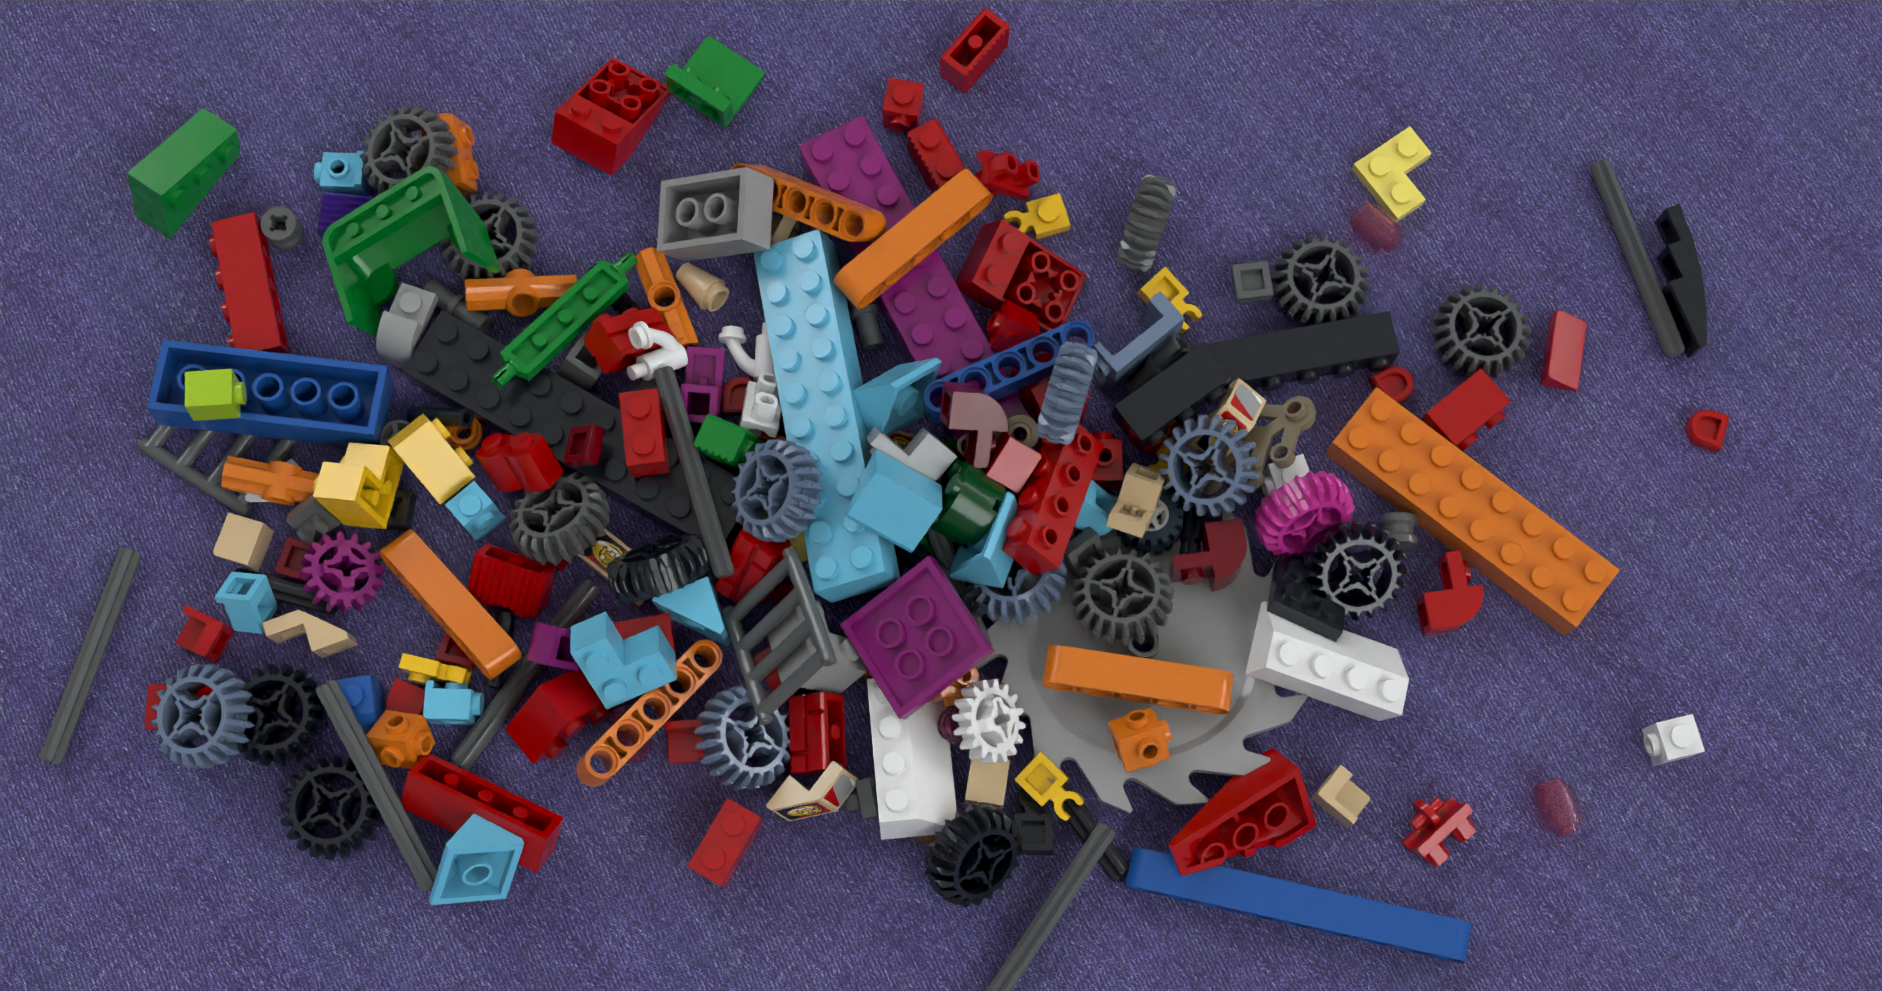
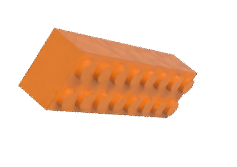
(1472, 512)

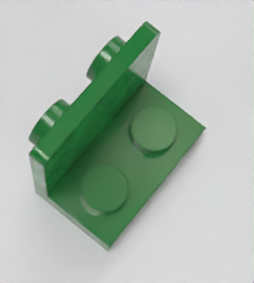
(714, 81)

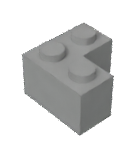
(828, 679)

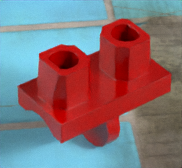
(1007, 175)
(1434, 824)

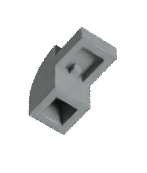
(404, 324)
(923, 454)

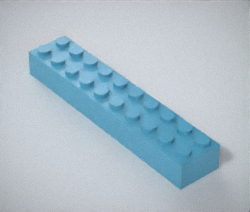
(815, 382)

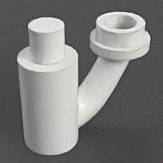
(734, 336)
(669, 354)

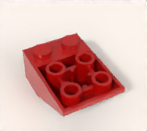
(609, 115)
(1021, 270)

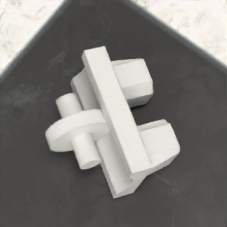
(762, 406)

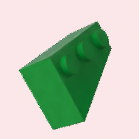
(182, 171)

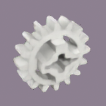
(988, 721)

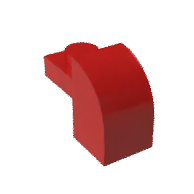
(1455, 604)

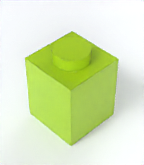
(213, 394)

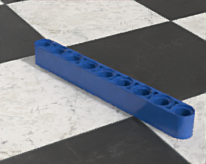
(1302, 906)

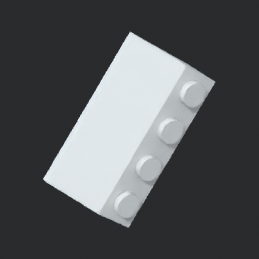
(1344, 673)
(910, 769)

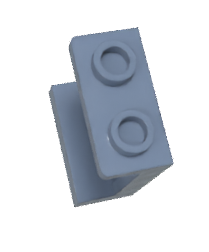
(1161, 323)

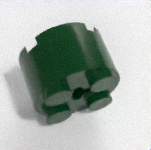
(967, 503)

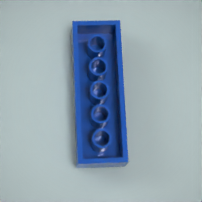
(284, 392)

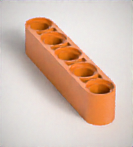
(817, 205)
(912, 239)
(450, 604)
(1138, 679)
(641, 727)

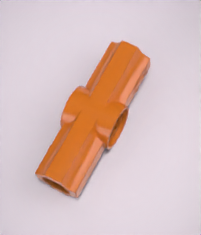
(660, 283)
(517, 292)
(274, 482)

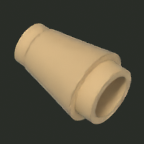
(703, 287)

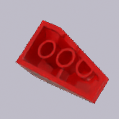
(1246, 815)

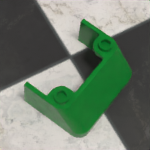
(392, 230)

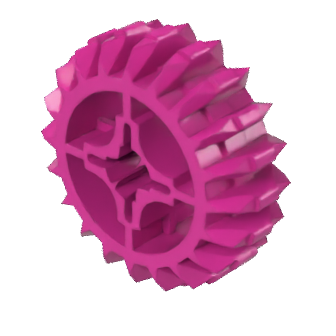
(1301, 513)

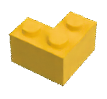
(361, 485)

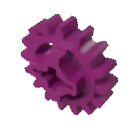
(330, 583)

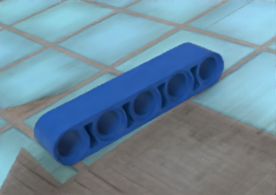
(1019, 357)

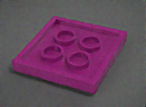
(917, 637)

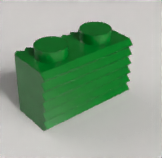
(725, 442)

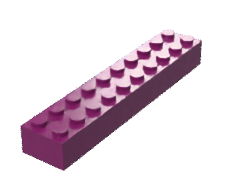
(925, 304)

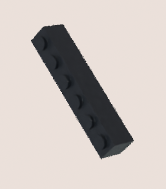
(1310, 352)

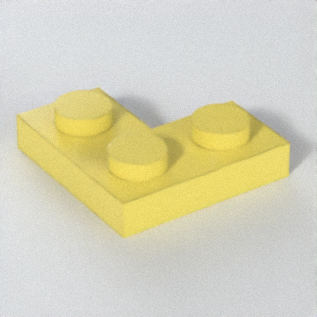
(1386, 169)

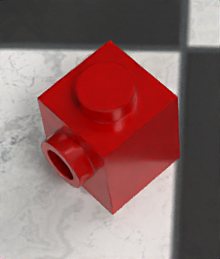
(903, 105)
(1011, 326)

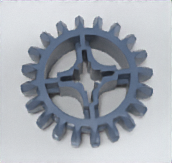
(1066, 393)
(1194, 458)
(785, 494)
(1028, 596)
(186, 716)
(731, 742)

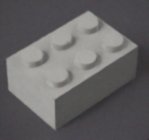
(715, 214)

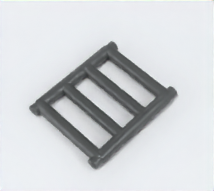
(212, 484)
(811, 626)

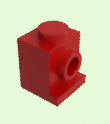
(1109, 474)

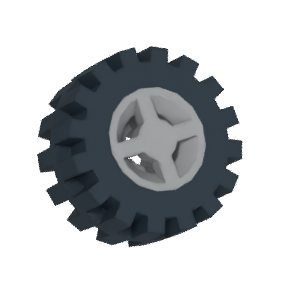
(1165, 528)

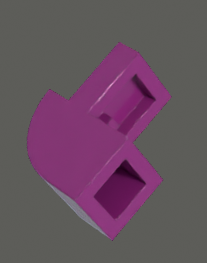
(703, 383)
(551, 646)

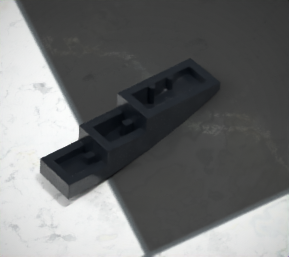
(1685, 280)

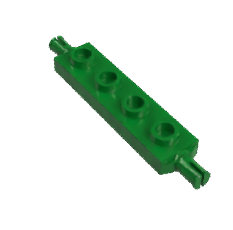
(564, 320)

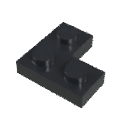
(1292, 600)

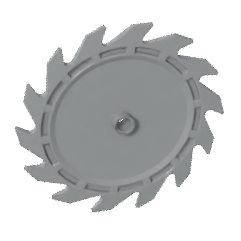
(1200, 631)

